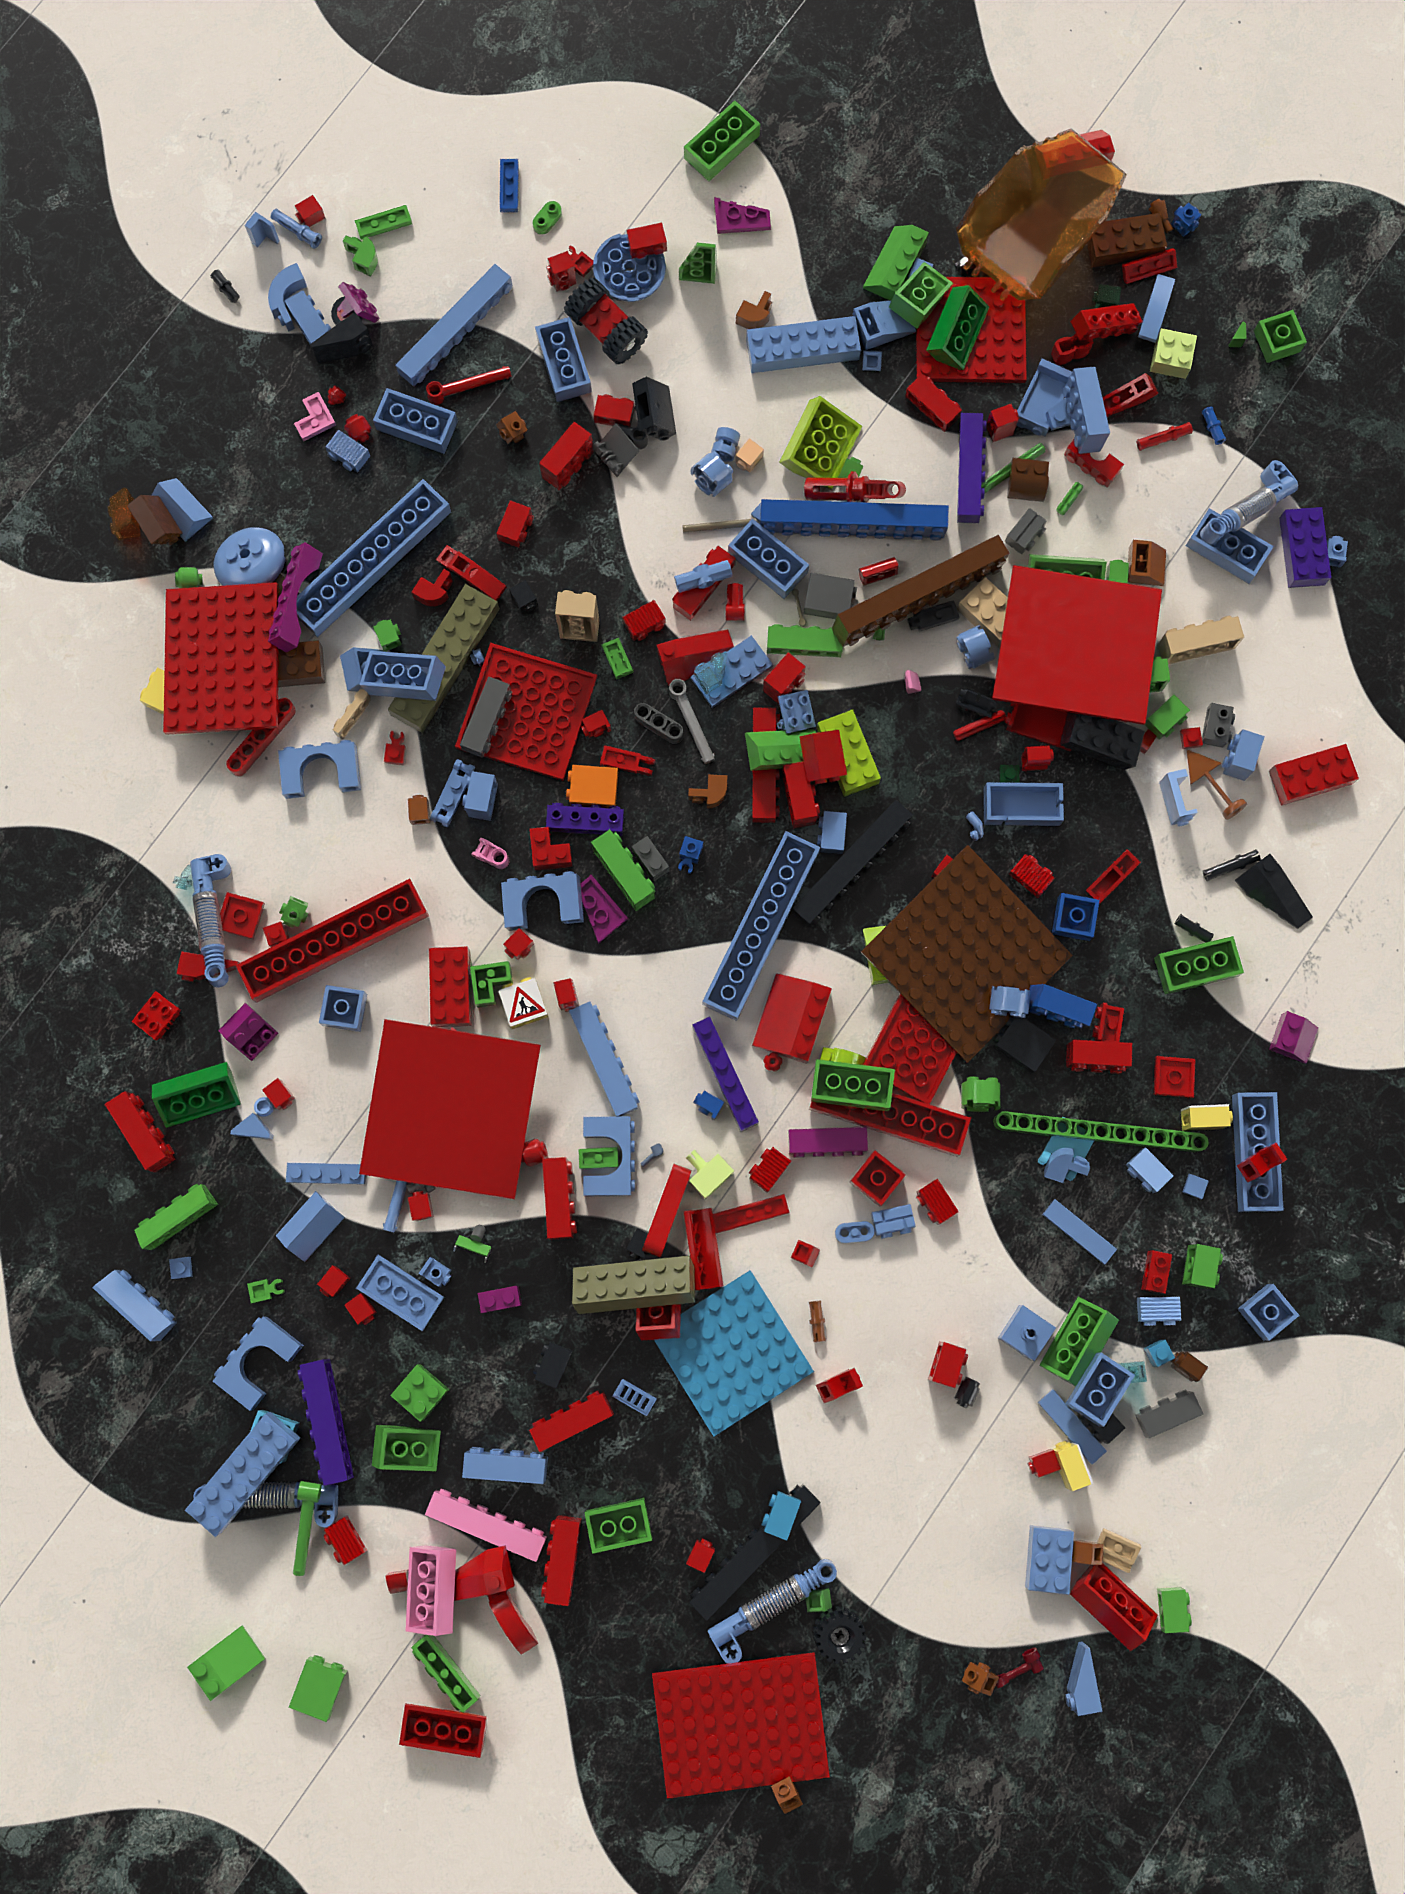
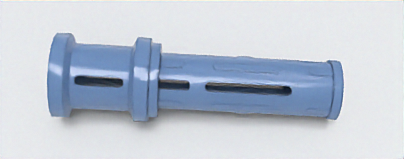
(302, 231)

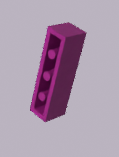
(827, 1140)

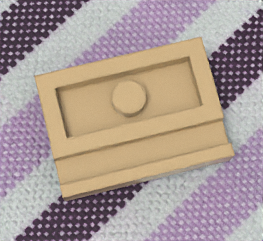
(1118, 1550)

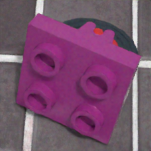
(353, 302)

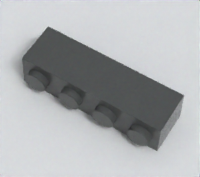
(486, 716)

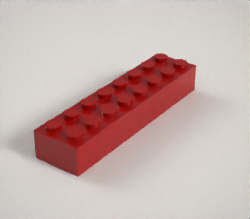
(907, 1121)

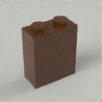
(155, 519)

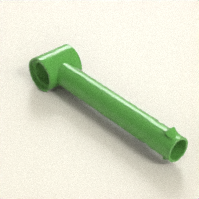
(309, 1494)

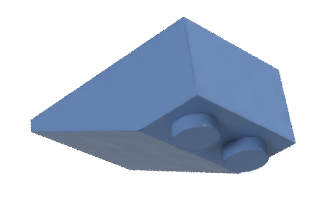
(1082, 1685)

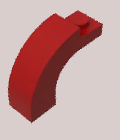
(512, 1622)

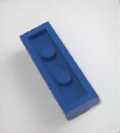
(509, 185)

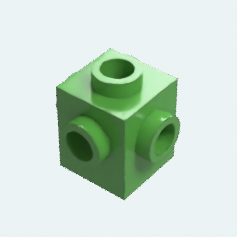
(294, 905)

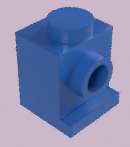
(708, 1104)

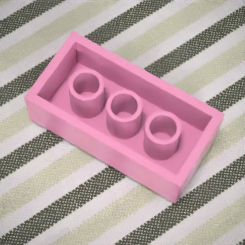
(430, 1590)

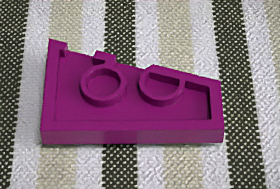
(740, 218)
(601, 909)

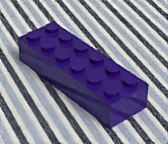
(326, 1422)

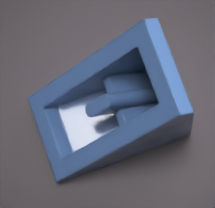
(253, 1128)

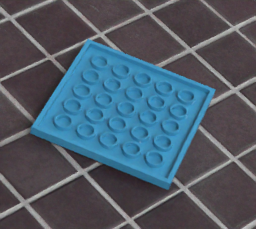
(734, 1353)

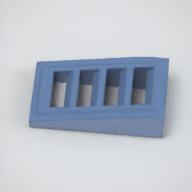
(623, 1383)

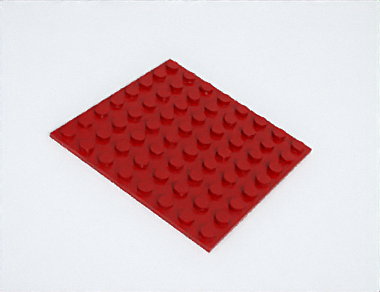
(1078, 644)
(449, 1109)

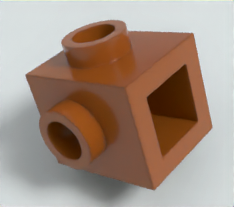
(512, 428)
(980, 1678)

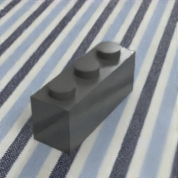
(1169, 1413)

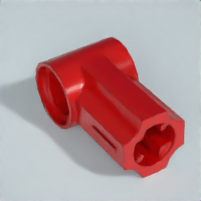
(734, 604)

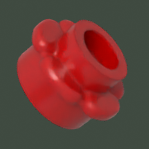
(767, 1060)

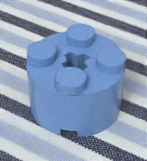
(712, 474)
(976, 647)
(1009, 1000)

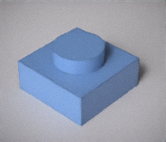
(180, 1267)

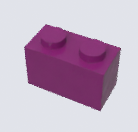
(499, 1299)

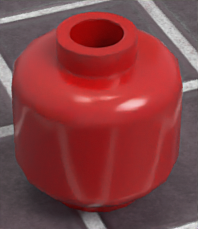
(358, 428)
(534, 1152)

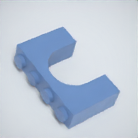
(294, 761)
(517, 893)
(618, 1182)
(232, 1375)

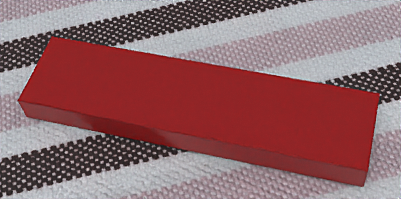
(750, 1213)

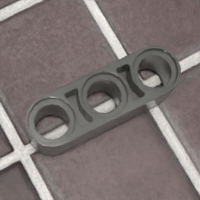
(654, 715)

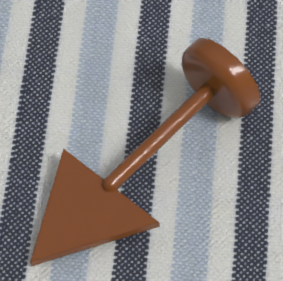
(1202, 765)

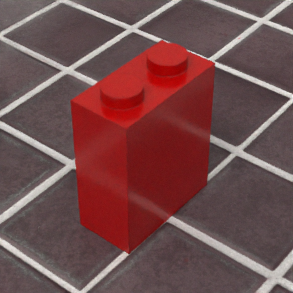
(823, 756)

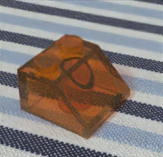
(124, 523)

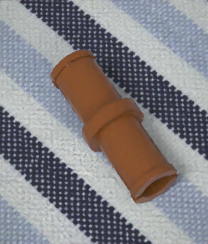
(817, 1321)

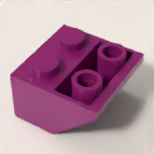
(248, 1031)

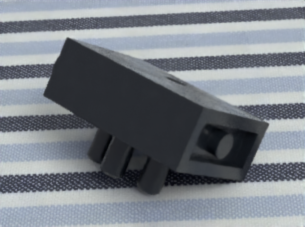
(654, 408)

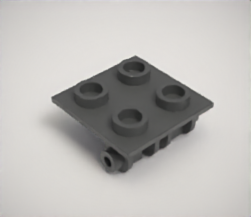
(616, 450)

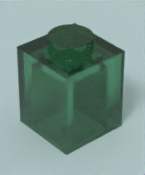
(1106, 296)

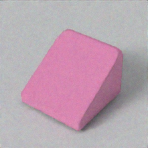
(912, 682)

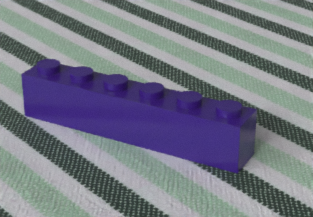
(970, 468)
(725, 1074)

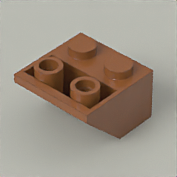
(1146, 563)

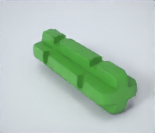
(1069, 498)

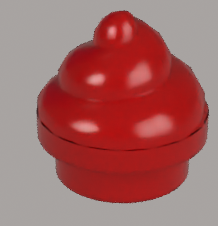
(336, 395)

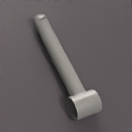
(691, 720)

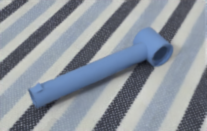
(395, 1206)

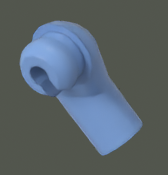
(977, 825)

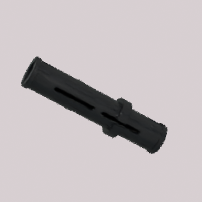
(1239, 861)

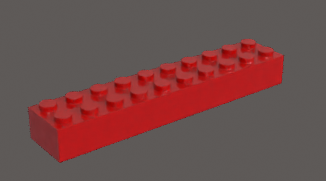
(332, 940)

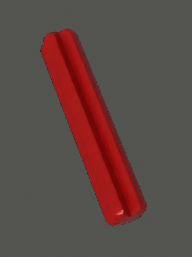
(979, 725)

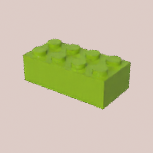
(858, 760)

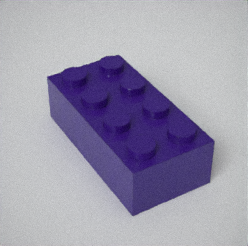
(1305, 547)

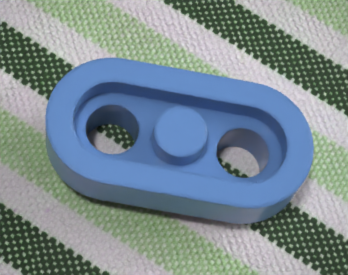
(854, 1232)

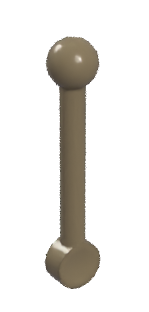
(802, 622)

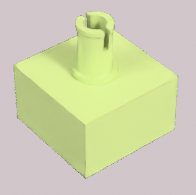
(709, 1175)

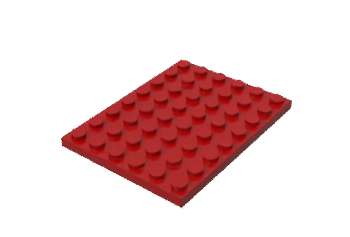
(220, 659)
(740, 1725)

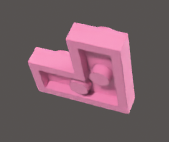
(319, 418)

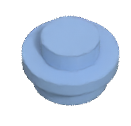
(263, 1107)

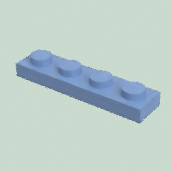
(324, 1173)

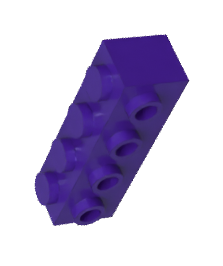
(584, 819)

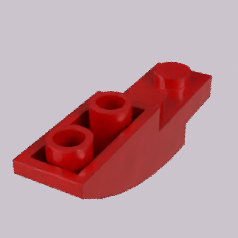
(471, 572)

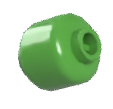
(188, 577)

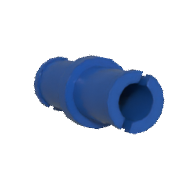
(1213, 425)

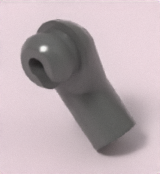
(412, 1187)

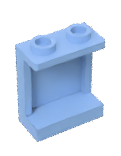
(1173, 798)

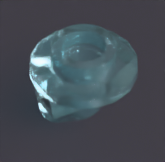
(183, 882)

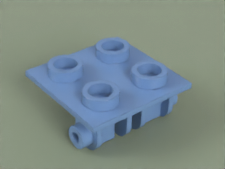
(796, 712)

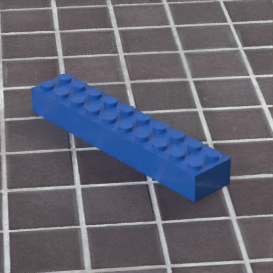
(854, 519)

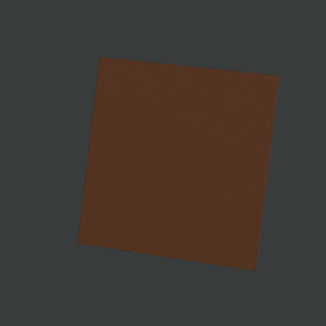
(959, 943)

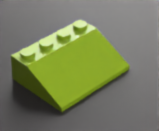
(820, 441)

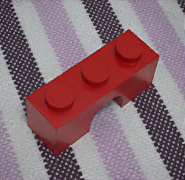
(1103, 471)

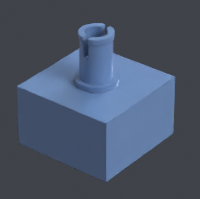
(1026, 1332)

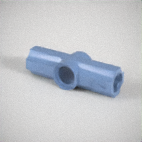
(703, 576)

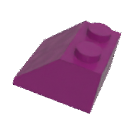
(1294, 1037)

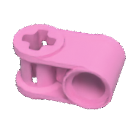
(488, 852)

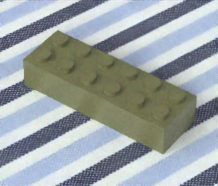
(633, 1285)

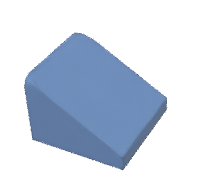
(872, 360)

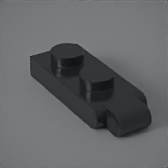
(934, 616)

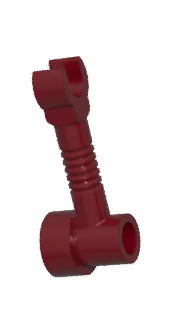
(1032, 1663)

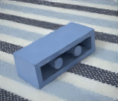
(306, 316)

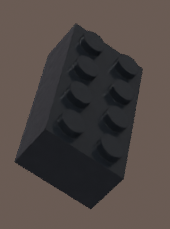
(1103, 739)

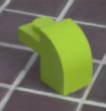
(841, 1055)

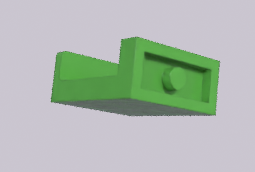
(318, 1688)

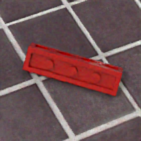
(705, 1248)

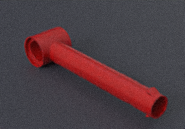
(465, 384)

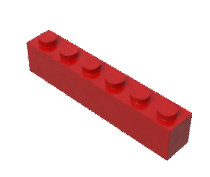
(764, 781)

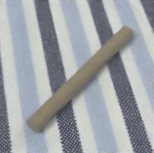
(715, 525)

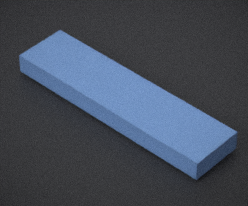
(1079, 1232)
(1072, 1426)

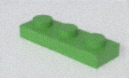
(383, 222)

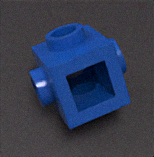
(1186, 219)

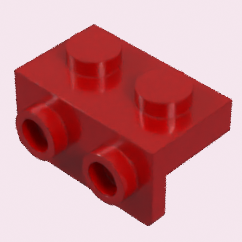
(1108, 1023)

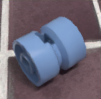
(725, 443)

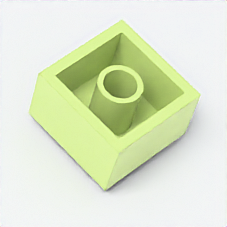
(1173, 353)

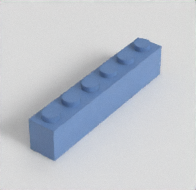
(604, 1060)

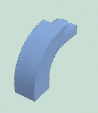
(281, 288)

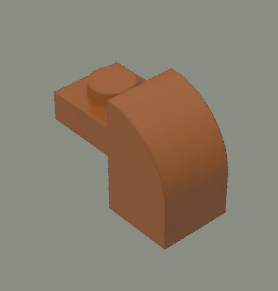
(754, 316)
(714, 794)

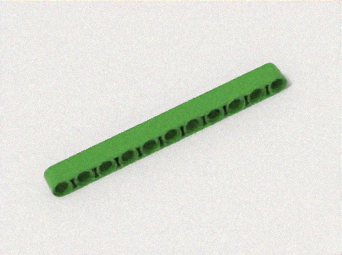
(1109, 1128)

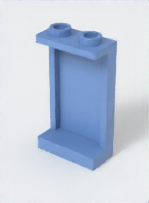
(1041, 396)

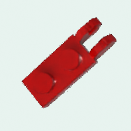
(625, 760)

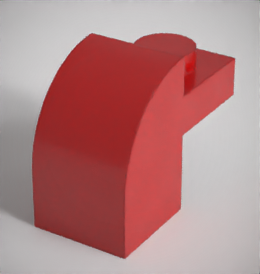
(430, 593)
(1261, 1162)
(839, 1385)

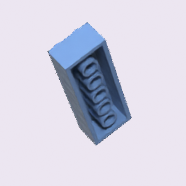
(803, 344)
(1254, 1129)
(242, 1474)

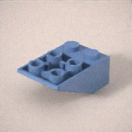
(880, 324)

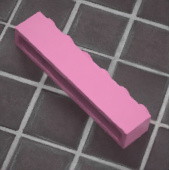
(486, 1525)

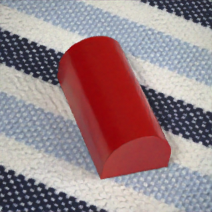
(878, 571)

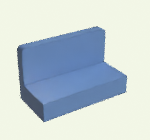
(260, 228)

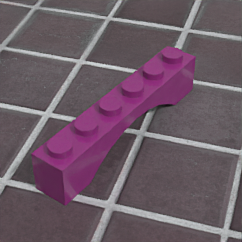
(286, 628)

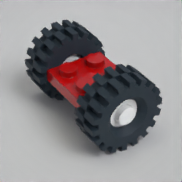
(605, 320)

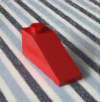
(1130, 395)
(192, 966)

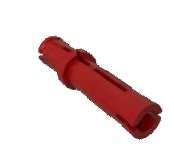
(1172, 433)

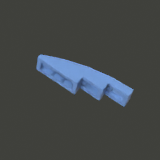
(1156, 308)

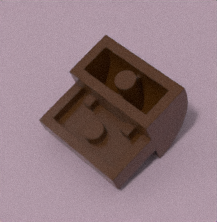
(1028, 479)

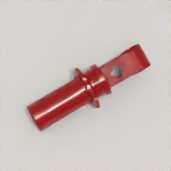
(856, 488)

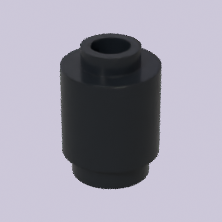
(967, 1392)

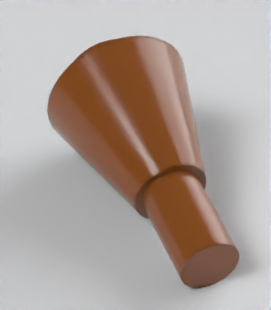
(1160, 207)

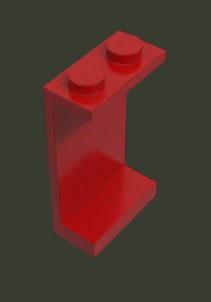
(1037, 723)

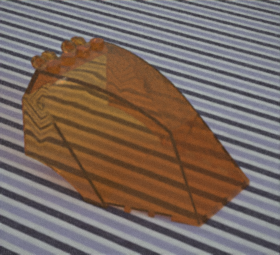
(1039, 214)

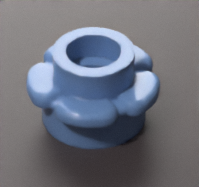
(477, 657)

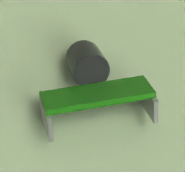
(474, 1243)

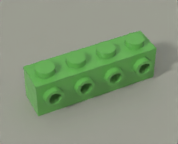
(446, 1672)

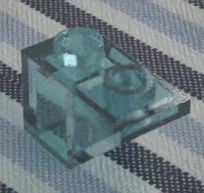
(711, 674)

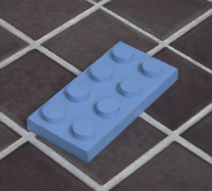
(743, 665)
(400, 1292)

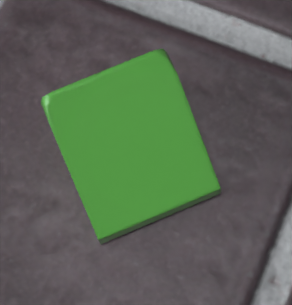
(1239, 337)
(819, 1600)

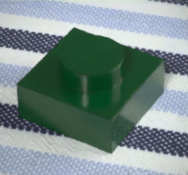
(1009, 774)

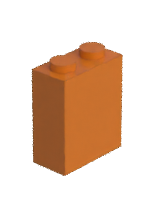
(592, 786)

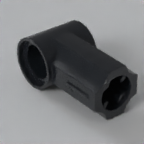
(632, 433)

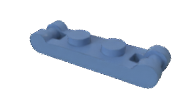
(452, 793)

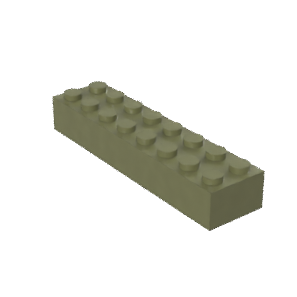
(453, 645)

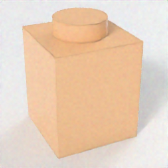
(749, 455)

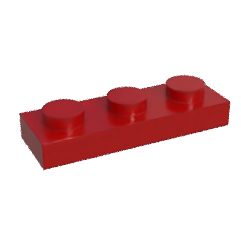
(1149, 266)

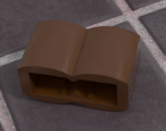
(1188, 1366)

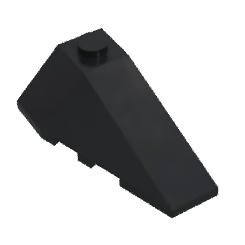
(1274, 890)

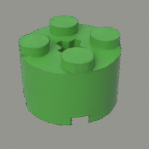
(980, 1094)

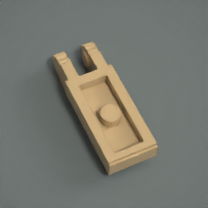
(352, 714)

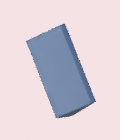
(182, 506)
(309, 1226)

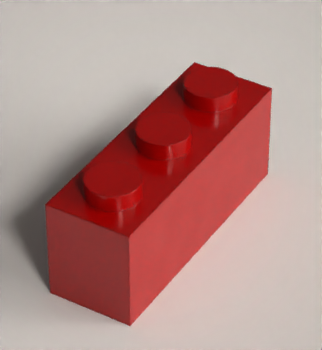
(933, 402)

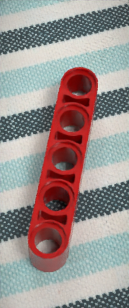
(259, 746)
(666, 1210)

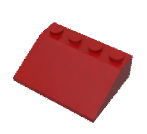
(792, 1017)

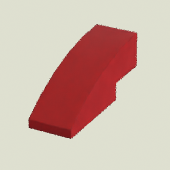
(1113, 876)

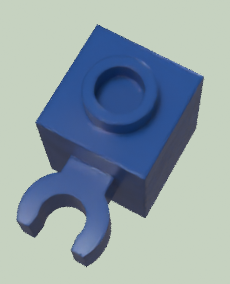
(690, 853)

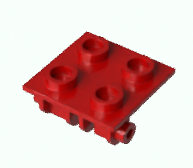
(156, 1016)

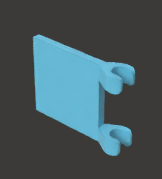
(1079, 1146)

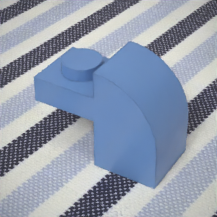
(1061, 1161)

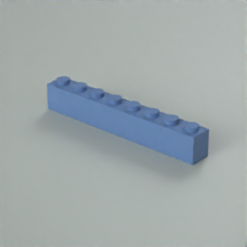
(454, 325)

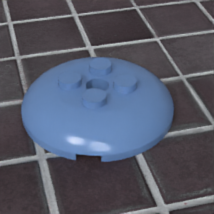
(629, 286)
(249, 557)

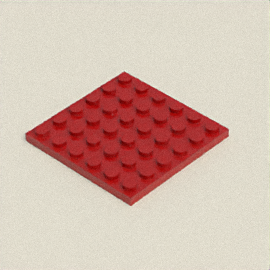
(998, 349)
(542, 713)

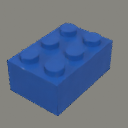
(1061, 1006)

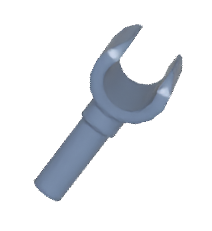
(657, 1150)

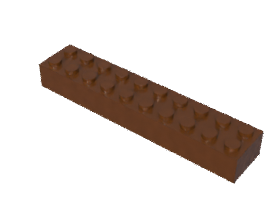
(920, 591)

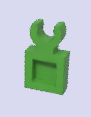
(262, 1290)

